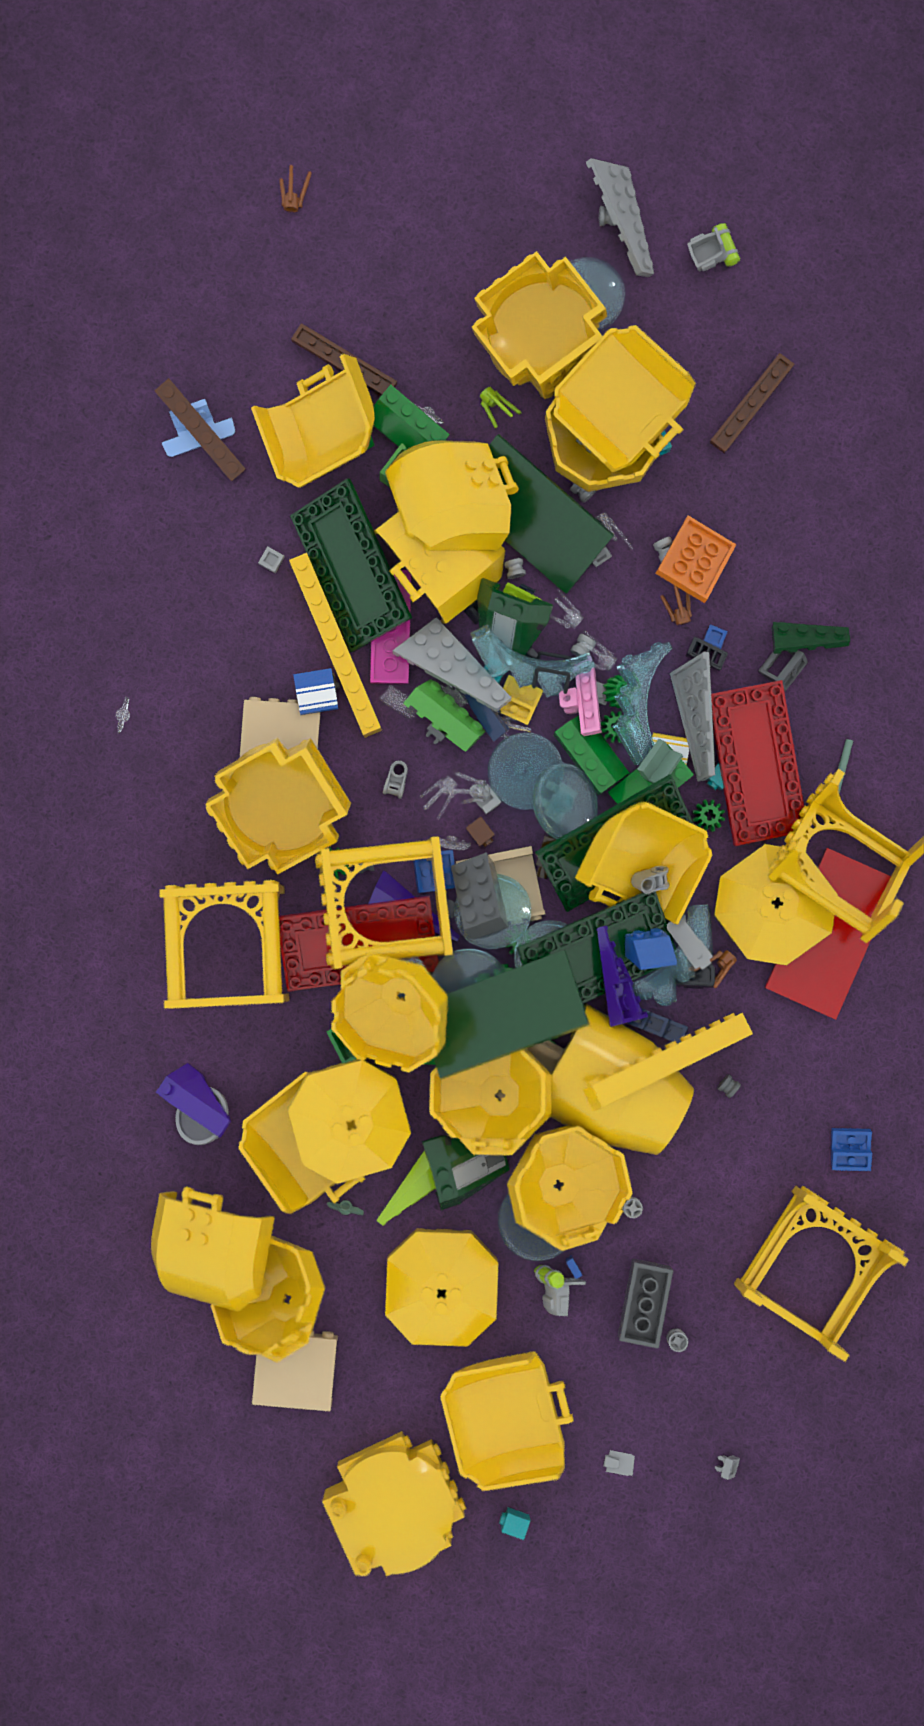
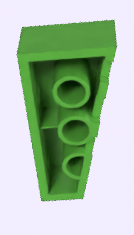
(445, 714)

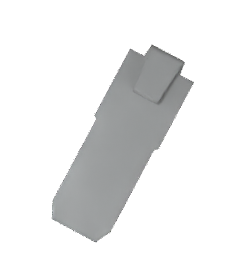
(690, 944)
(619, 1463)

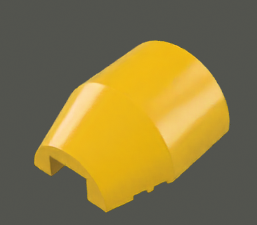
(636, 1122)

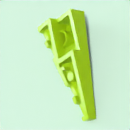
(413, 1188)

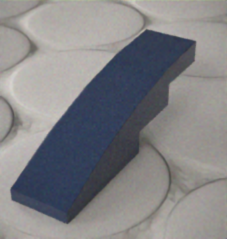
(488, 718)
(661, 1026)

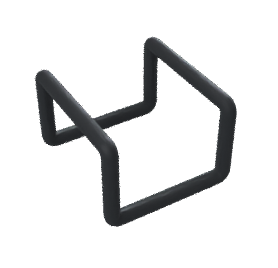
(567, 674)

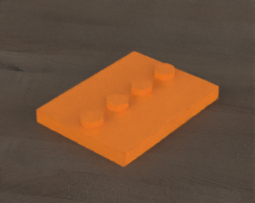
(695, 559)

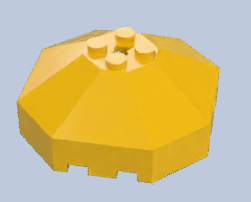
(584, 467)
(754, 922)
(381, 1024)
(337, 1096)
(483, 1123)
(591, 1192)
(441, 1261)
(268, 1323)

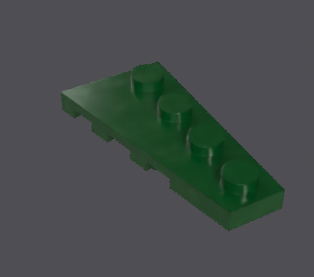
(797, 636)

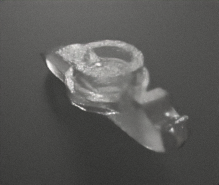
(430, 412)
(122, 714)
(452, 843)

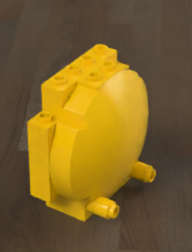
(538, 322)
(278, 804)
(394, 1506)

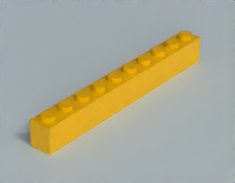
(335, 645)
(666, 1062)

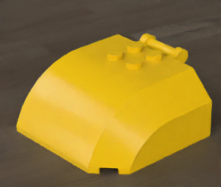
(623, 397)
(319, 426)
(453, 495)
(445, 576)
(639, 841)
(274, 1155)
(209, 1251)
(506, 1422)

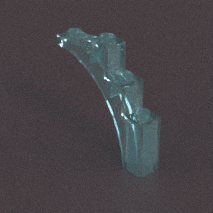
(501, 659)
(633, 725)
(663, 981)

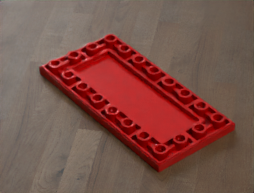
(757, 761)
(305, 944)
(826, 970)

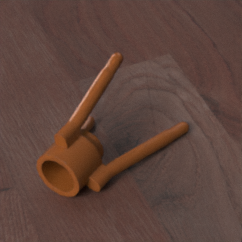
(290, 201)
(682, 614)
(725, 962)

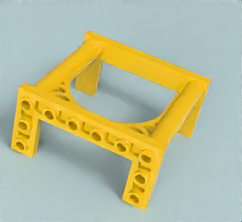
(831, 808)
(329, 861)
(174, 938)
(880, 1259)

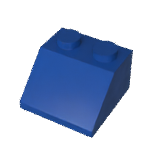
(649, 949)

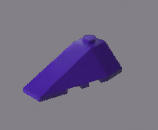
(191, 1095)

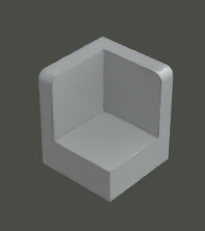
(490, 803)

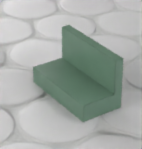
(659, 762)

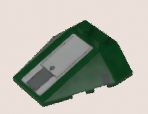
(511, 618)
(458, 1171)

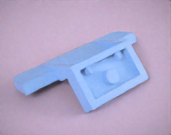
(185, 441)

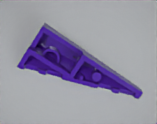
(389, 889)
(620, 996)

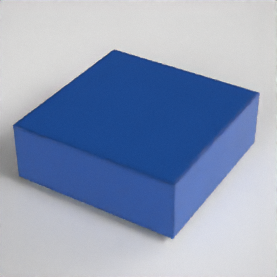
(715, 636)
(573, 1267)

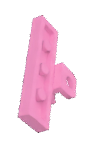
(584, 701)

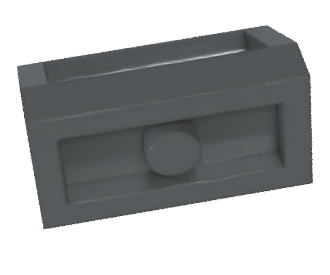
(790, 671)

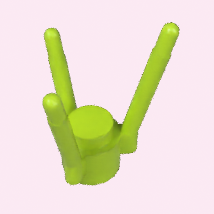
(491, 398)

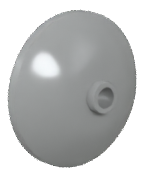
(192, 1130)

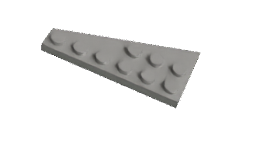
(623, 209)
(450, 662)
(693, 696)

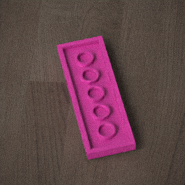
(386, 666)

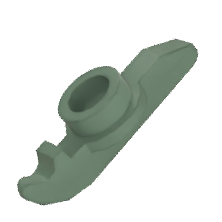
(345, 1208)

